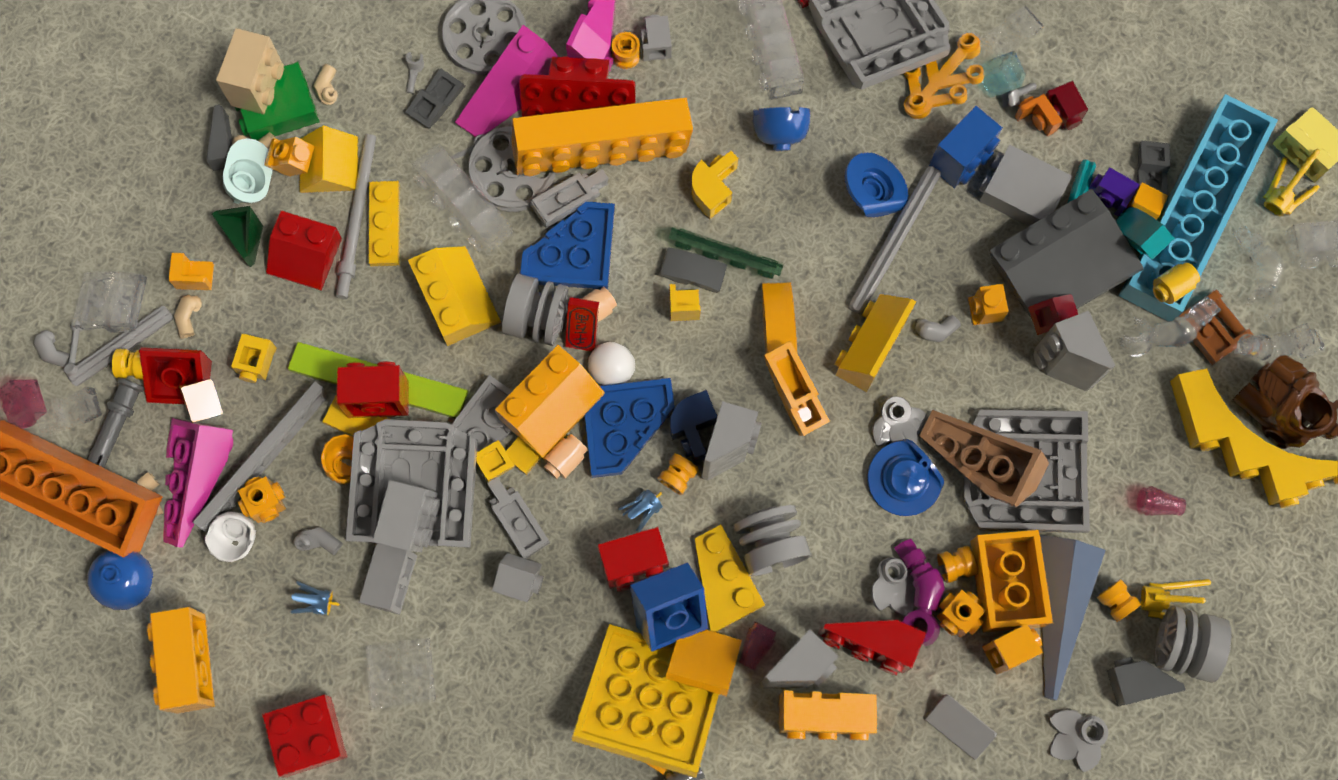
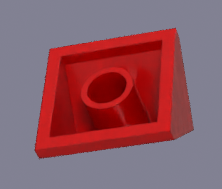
(168, 369)

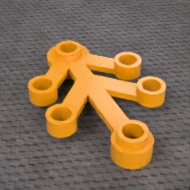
(943, 79)

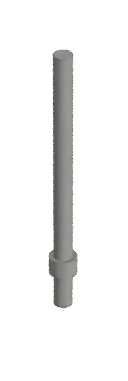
(346, 267)

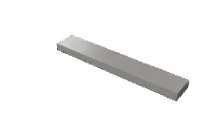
(263, 455)

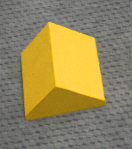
(332, 162)

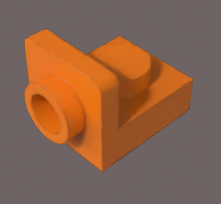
(1043, 113)

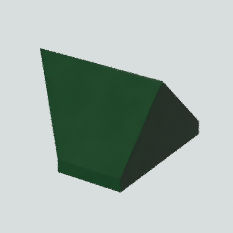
(242, 229)

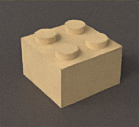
(250, 71)

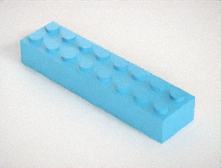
(1203, 198)

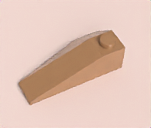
(989, 460)

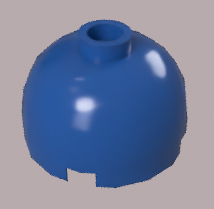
(781, 126)
(119, 580)

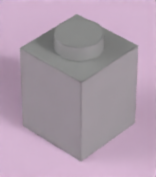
(518, 577)

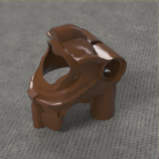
(1289, 403)

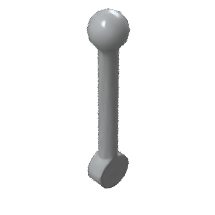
(71, 369)

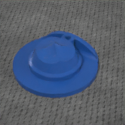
(875, 185)
(904, 479)

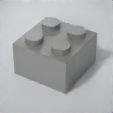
(406, 517)

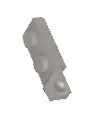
(568, 196)
(517, 519)

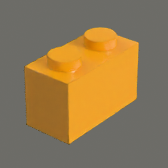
(1013, 649)

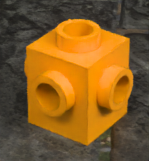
(270, 504)
(952, 620)

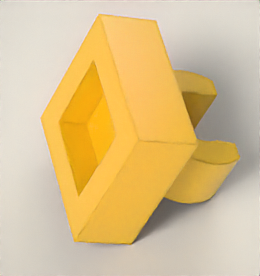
(494, 461)

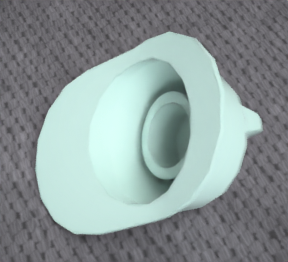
(245, 171)

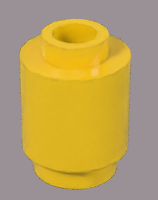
(1175, 283)

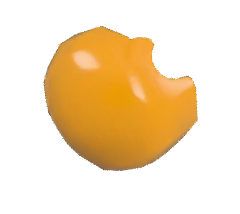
(334, 451)

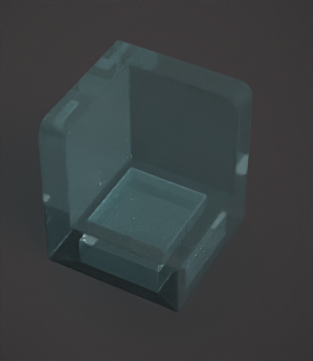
(1003, 74)

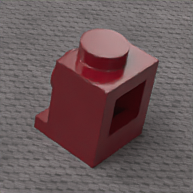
(1068, 104)

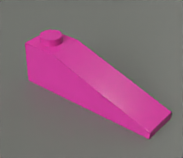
(593, 32)
(500, 91)
(198, 461)

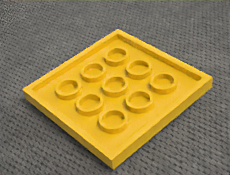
(639, 711)

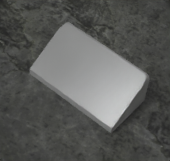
(960, 726)

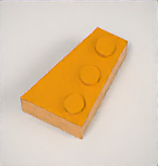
(827, 715)

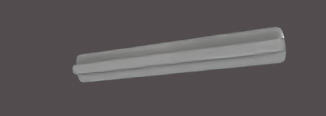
(126, 340)

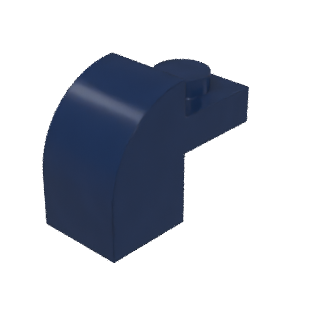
(687, 418)

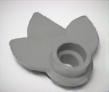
(899, 428)
(895, 591)
(1074, 742)

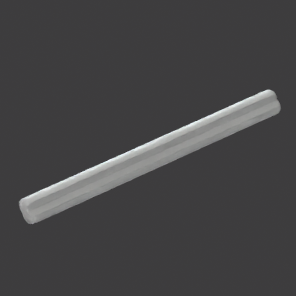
(894, 240)

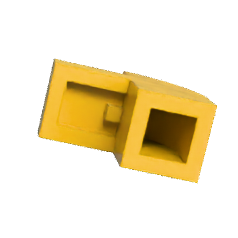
(707, 186)

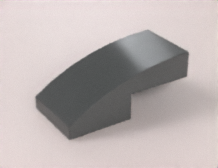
(434, 101)
(1154, 165)
(693, 268)

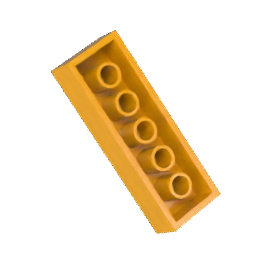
(601, 136)

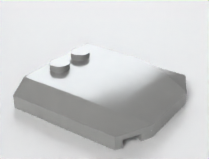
(881, 36)
(418, 455)
(1062, 494)

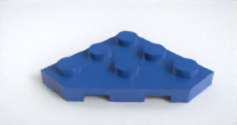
(575, 249)
(625, 423)

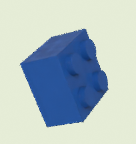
(966, 147)
(669, 606)

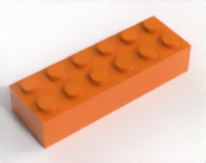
(74, 492)

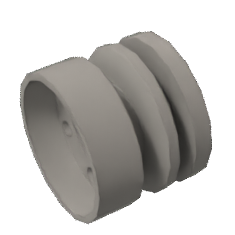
(530, 308)
(772, 539)
(1193, 644)

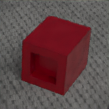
(1052, 311)

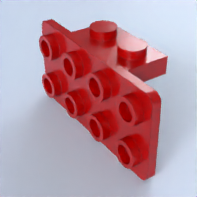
(574, 86)

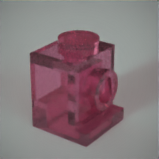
(22, 402)

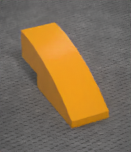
(778, 315)
(795, 389)

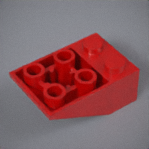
(884, 641)

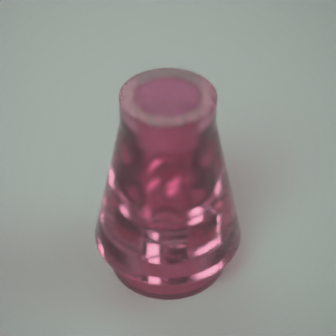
(1158, 502)
(756, 645)

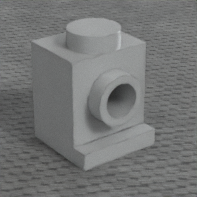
(656, 38)

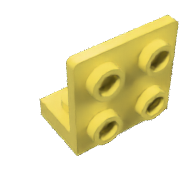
(1305, 136)

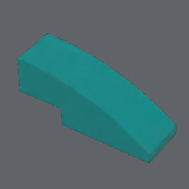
(1143, 232)

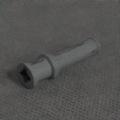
(119, 410)

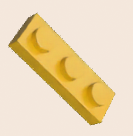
(384, 223)

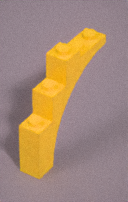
(1211, 423)

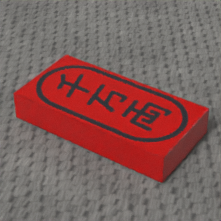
(582, 324)

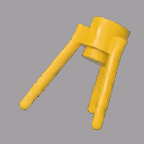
(1281, 199)
(1155, 599)

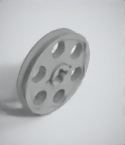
(474, 26)
(497, 174)

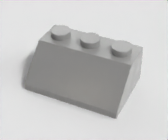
(1074, 352)
(731, 440)
(803, 665)

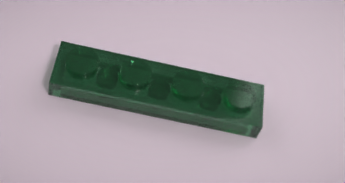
(738, 257)

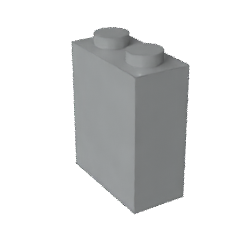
(1023, 186)

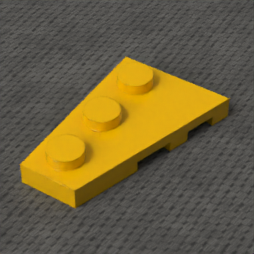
(725, 580)

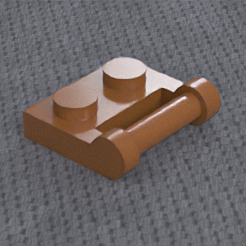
(1213, 338)

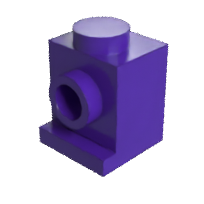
(1114, 189)

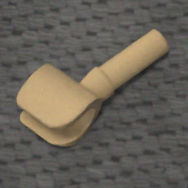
(150, 483)

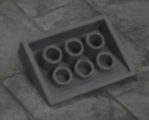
(1067, 253)

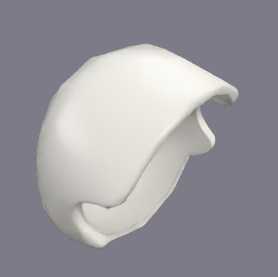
(611, 364)
(225, 530)

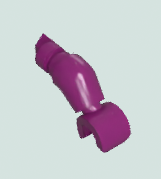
(928, 588)

